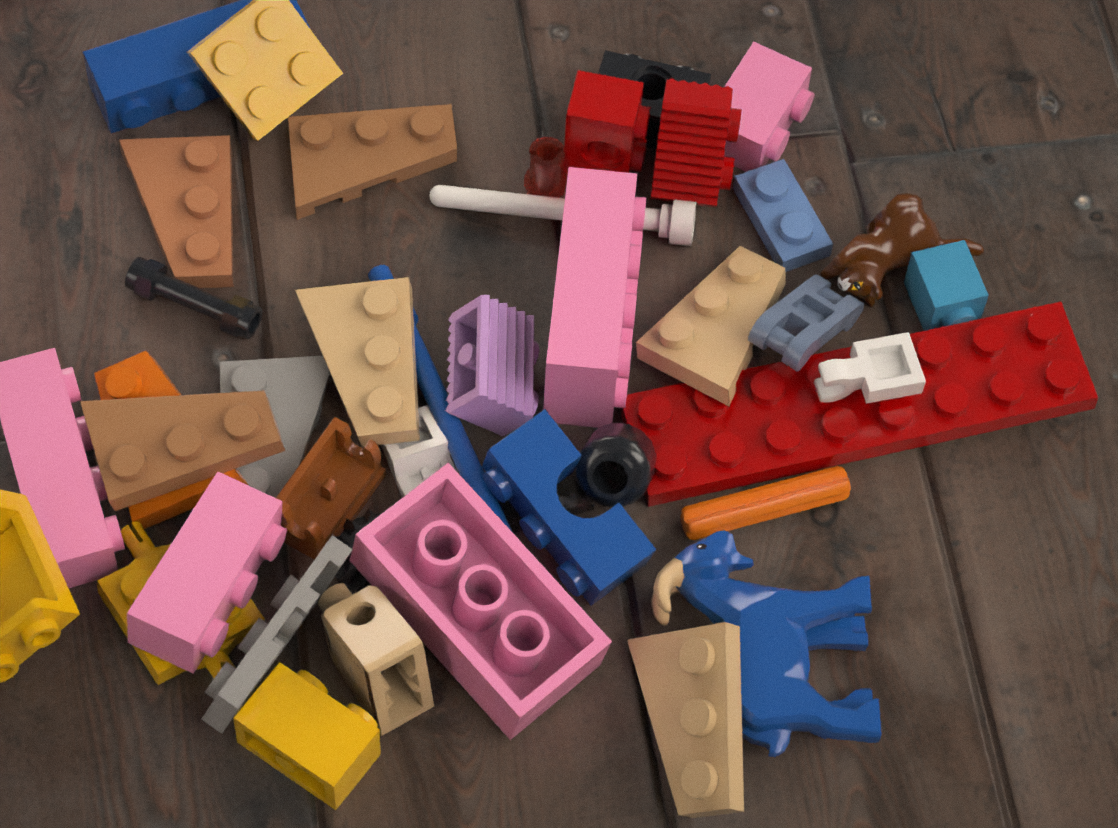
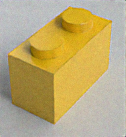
(308, 734)

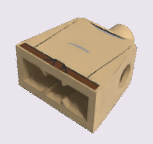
(369, 637)

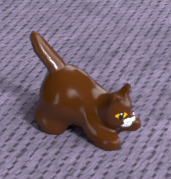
(887, 246)

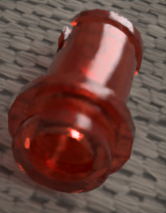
(546, 168)

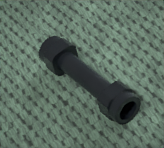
(151, 279)

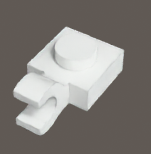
(878, 366)

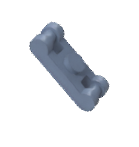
(805, 321)

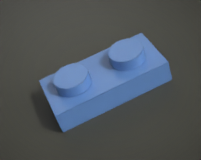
(782, 215)

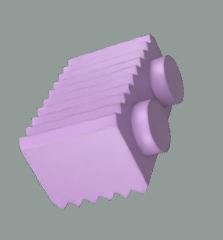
(492, 365)

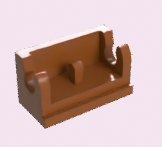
(328, 488)

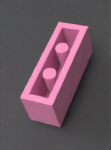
(206, 573)

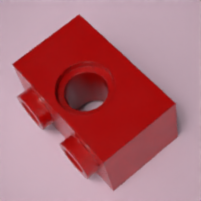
(606, 124)

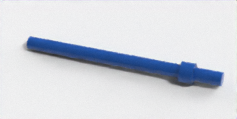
(451, 426)

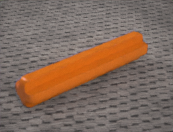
(765, 502)

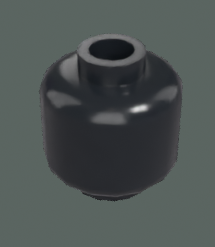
(616, 465)

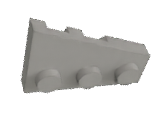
(296, 397)
(266, 641)

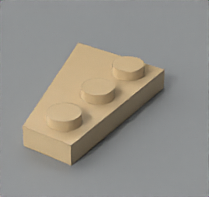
(708, 331)
(370, 352)
(696, 714)

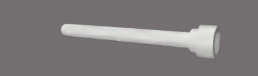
(671, 221)

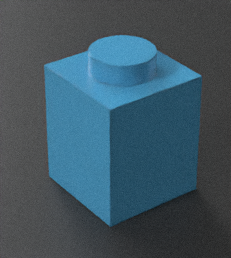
(945, 285)

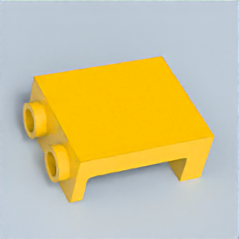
(32, 588)

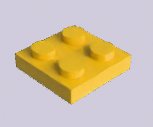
(265, 64)

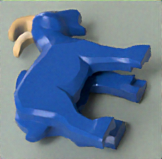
(775, 643)

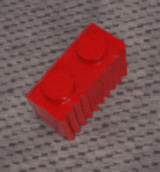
(693, 142)

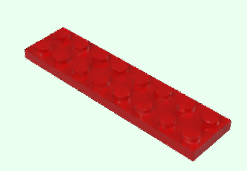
(977, 382)

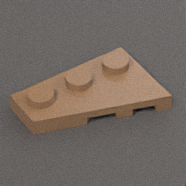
(177, 440)

